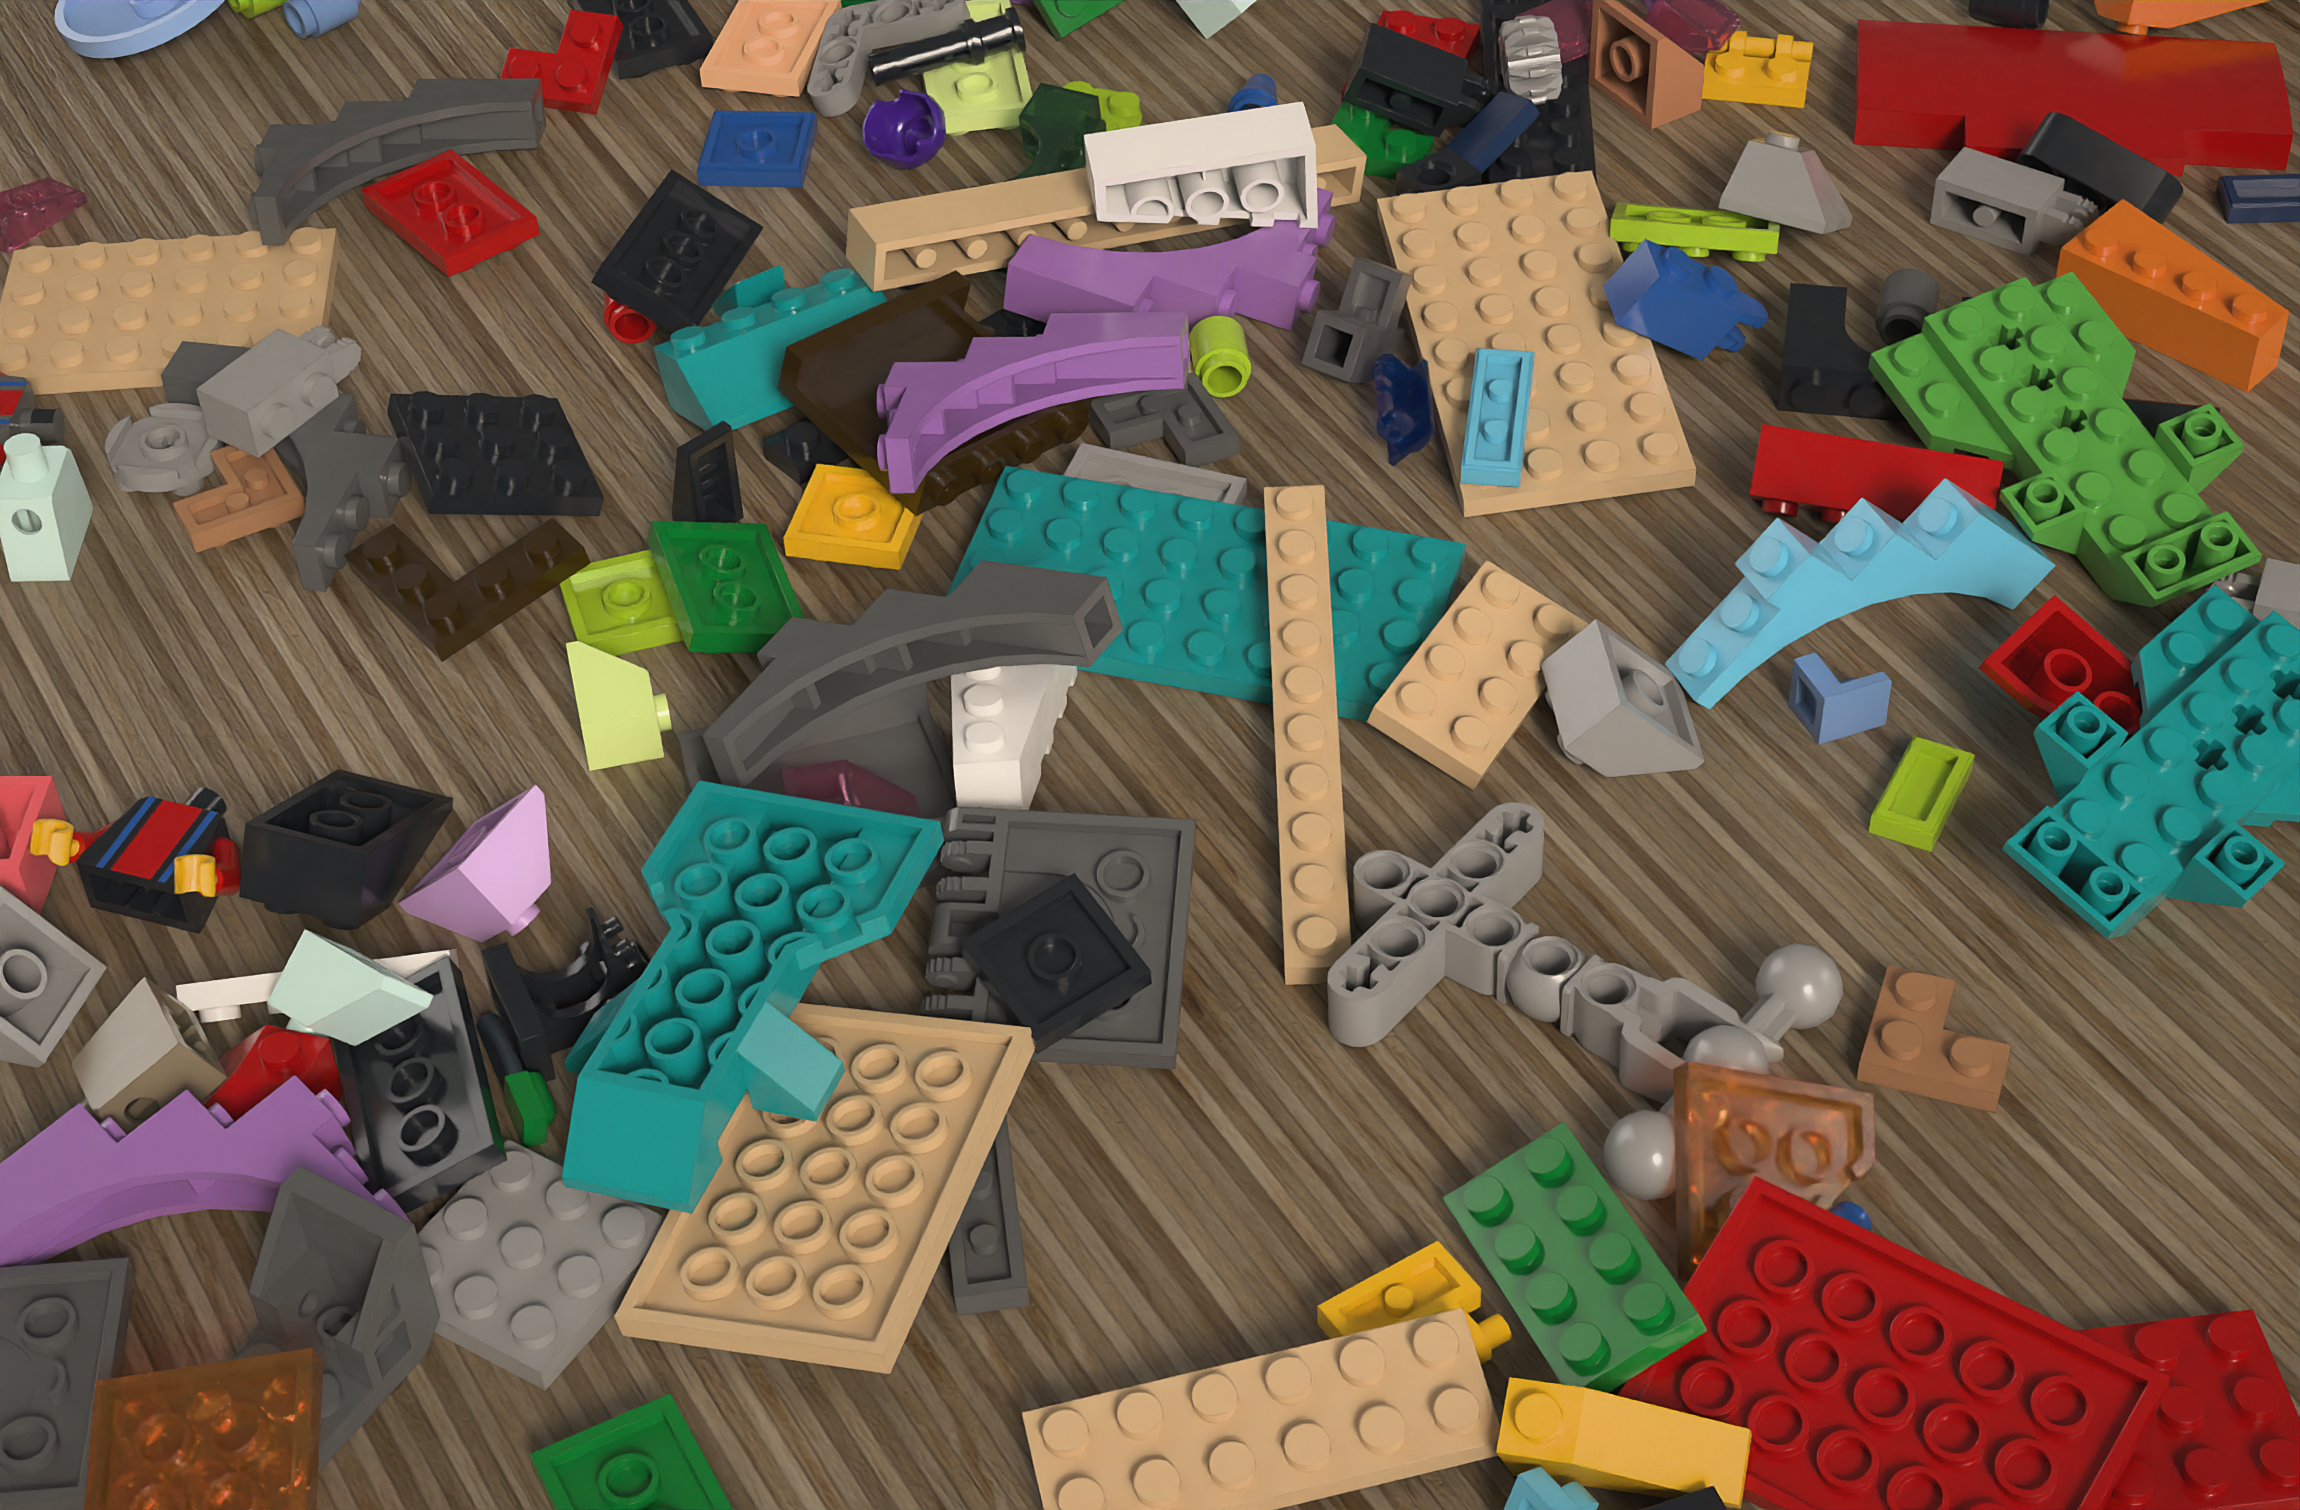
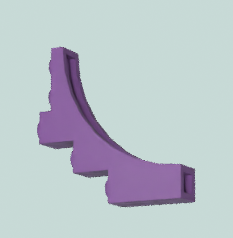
(1256, 275)
(1001, 378)
(183, 1159)

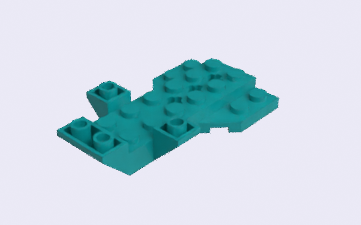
(2173, 799)
(752, 908)

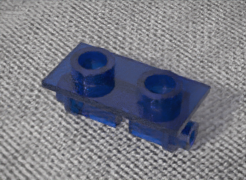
(1403, 405)

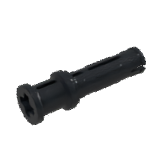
(970, 42)

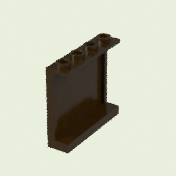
(838, 375)

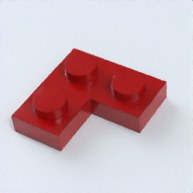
(579, 70)

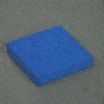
(757, 149)

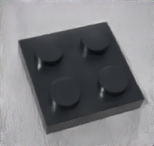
(1056, 962)

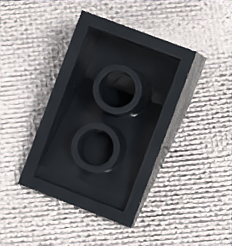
(339, 848)

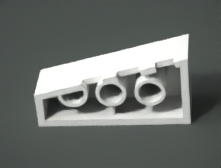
(1003, 730)

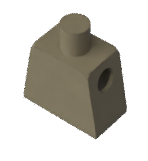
(145, 1059)

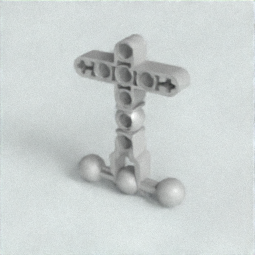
(1462, 927)

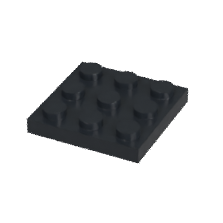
(494, 455)

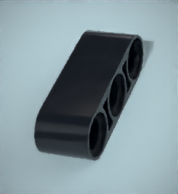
(2099, 168)

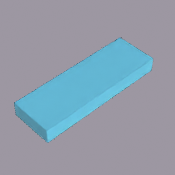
(1497, 418)

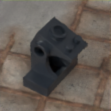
(534, 1002)

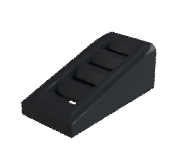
(714, 490)

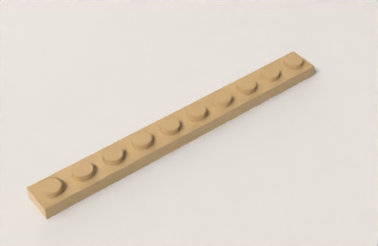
(1306, 735)

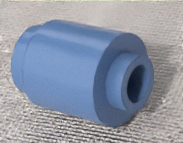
(318, 16)

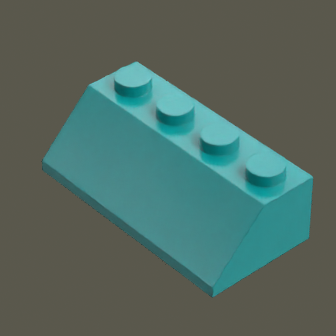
(736, 364)

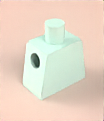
(41, 510)

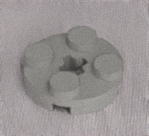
(142, 454)

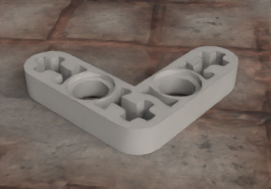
(862, 27)

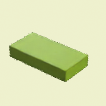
(1921, 793)

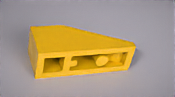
(1620, 1443)

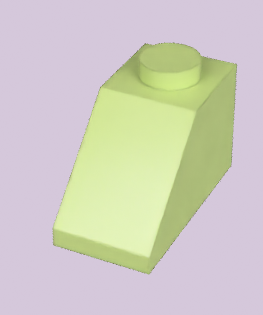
(616, 708)

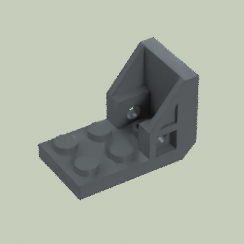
(348, 1286)

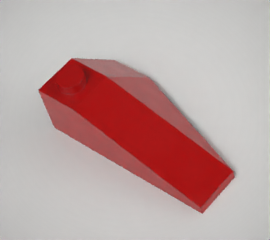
(2062, 655)

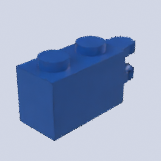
(1681, 301)

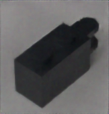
(1415, 82)

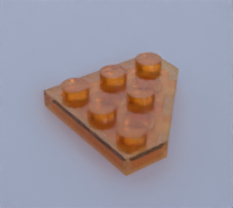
(1764, 1126)

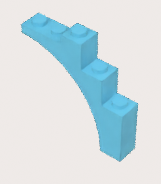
(1864, 560)

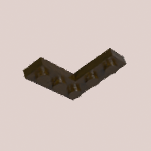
(456, 613)

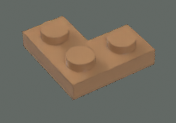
(253, 498)
(1916, 1053)

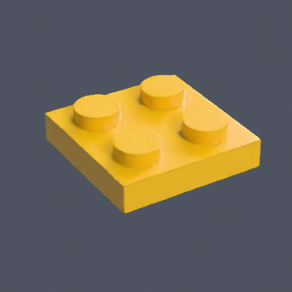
(850, 521)

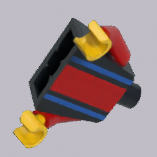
(154, 861)

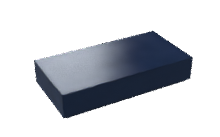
(1494, 130)
(2259, 198)

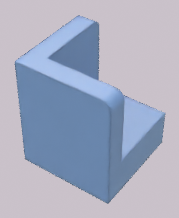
(1835, 707)

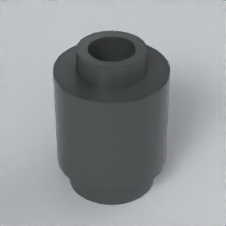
(1904, 302)

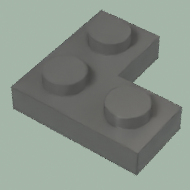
(1184, 417)

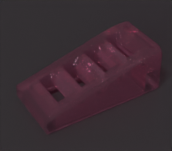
(33, 209)

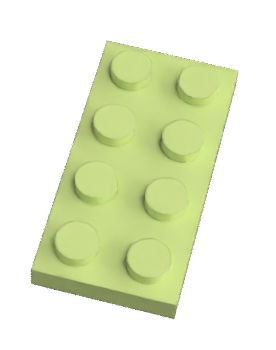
(984, 93)

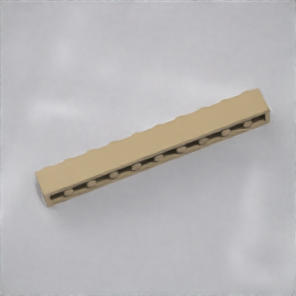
(987, 224)

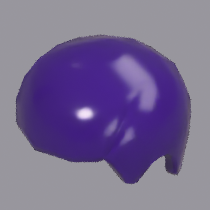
(905, 130)

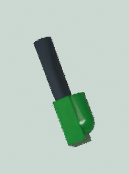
(524, 1092)

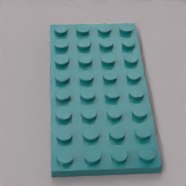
(1197, 583)

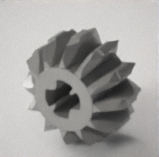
(1530, 58)

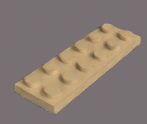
(1274, 1425)

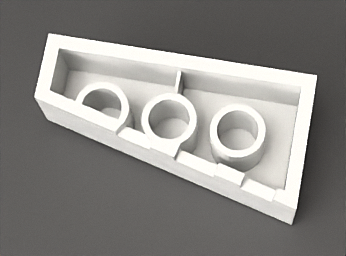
(1208, 169)

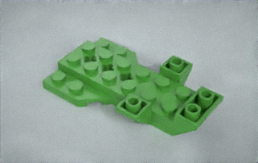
(2042, 388)

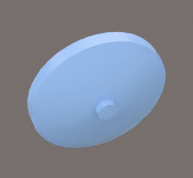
(126, 26)

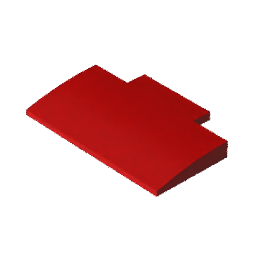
(1994, 86)

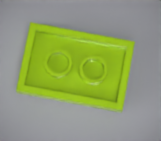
(1694, 230)

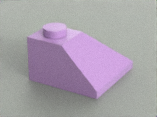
(489, 873)

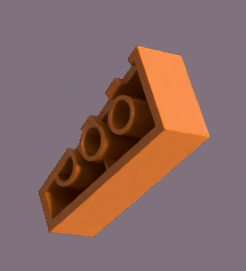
(2176, 297)

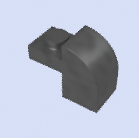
(1364, 326)

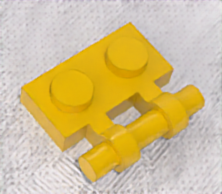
(1759, 70)
(1409, 1290)

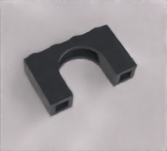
(1823, 365)

